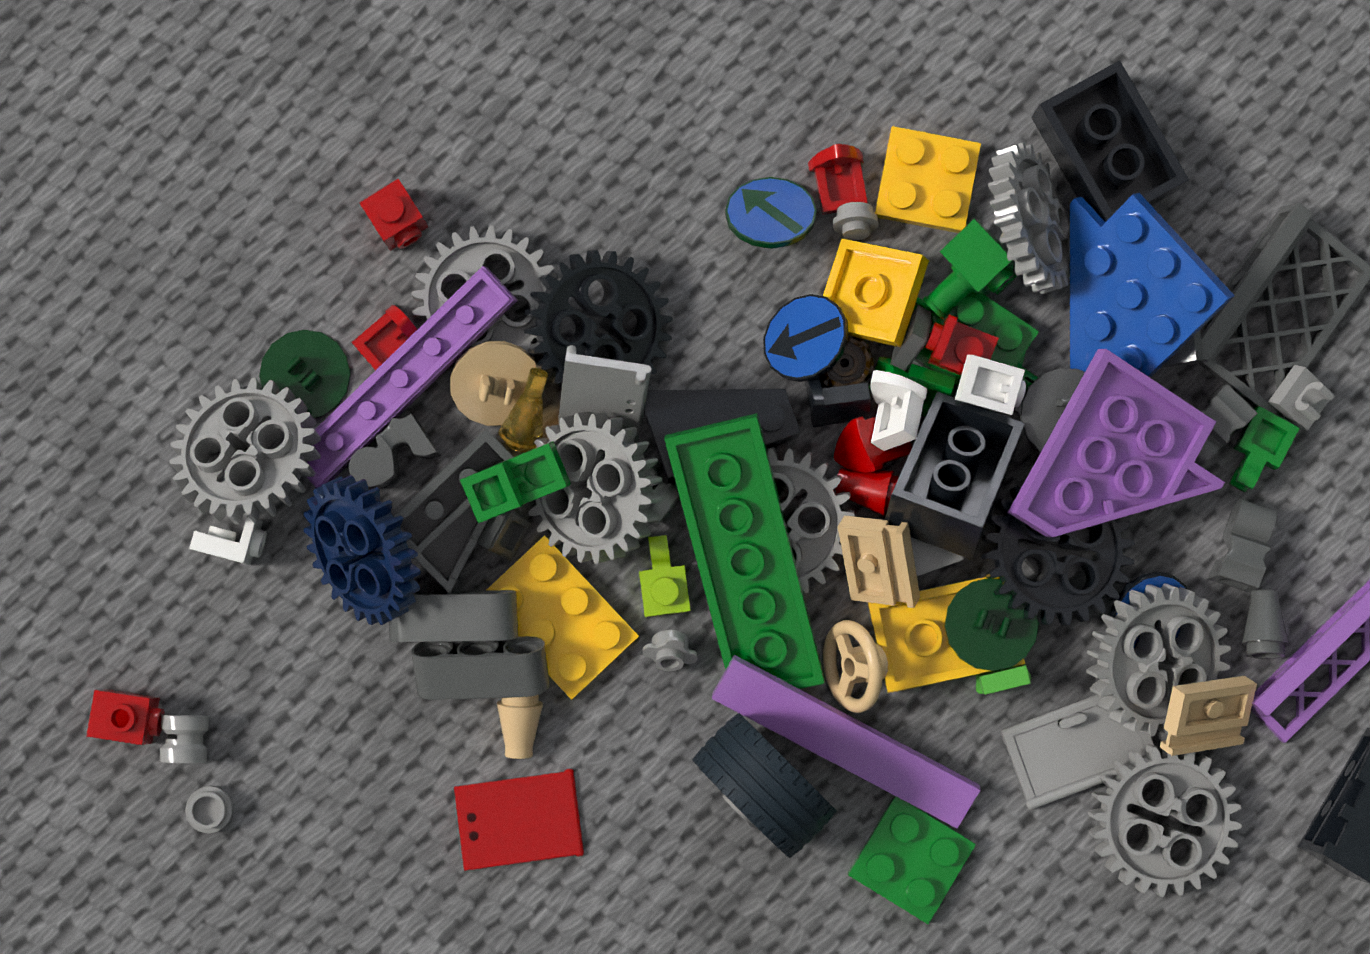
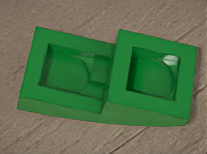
(515, 482)

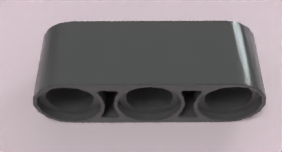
(458, 617)
(481, 669)

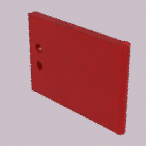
(518, 820)

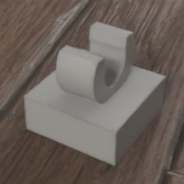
(1301, 397)

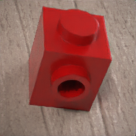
(394, 216)
(124, 717)

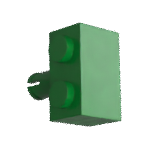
(977, 266)

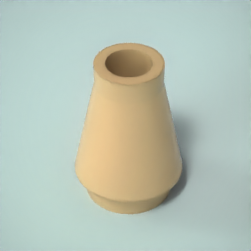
(519, 724)

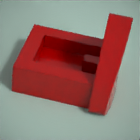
(838, 176)
(384, 336)
(859, 454)

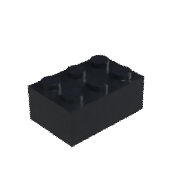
(1108, 142)
(954, 474)

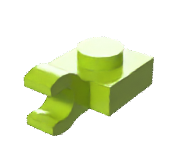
(663, 586)

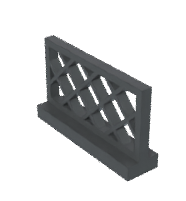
(1255, 277)

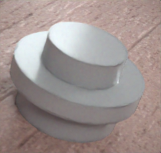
(855, 220)
(209, 809)

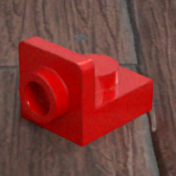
(954, 341)

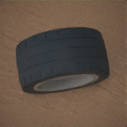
(763, 786)

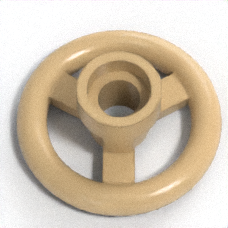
(858, 664)

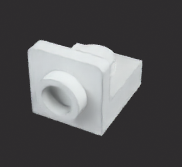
(991, 385)
(222, 542)

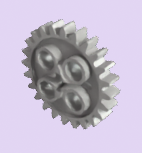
(1031, 217)
(466, 259)
(275, 469)
(596, 489)
(813, 547)
(1158, 655)
(1150, 858)

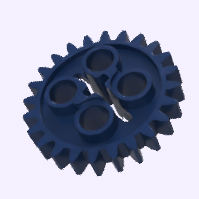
(361, 550)

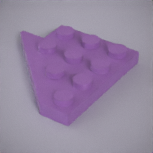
(1115, 452)

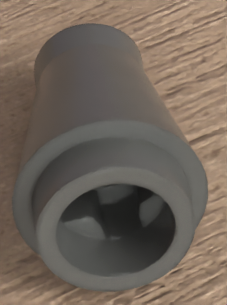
(1265, 627)

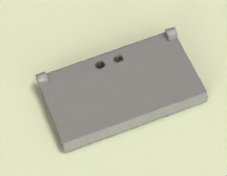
(604, 386)
(1069, 756)

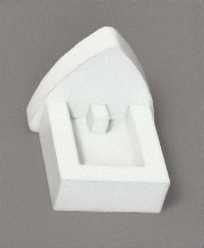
(898, 409)

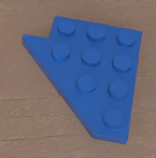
(1135, 286)

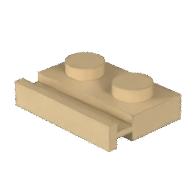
(878, 561)
(1208, 715)

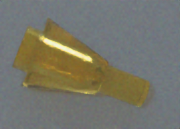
(525, 419)

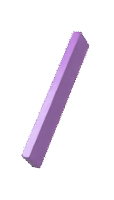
(409, 372)
(845, 741)

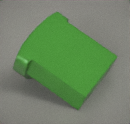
(1002, 679)

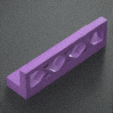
(1308, 658)

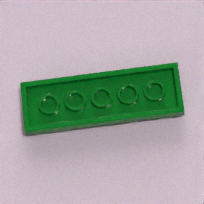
(744, 549)

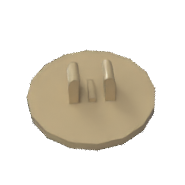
(490, 380)

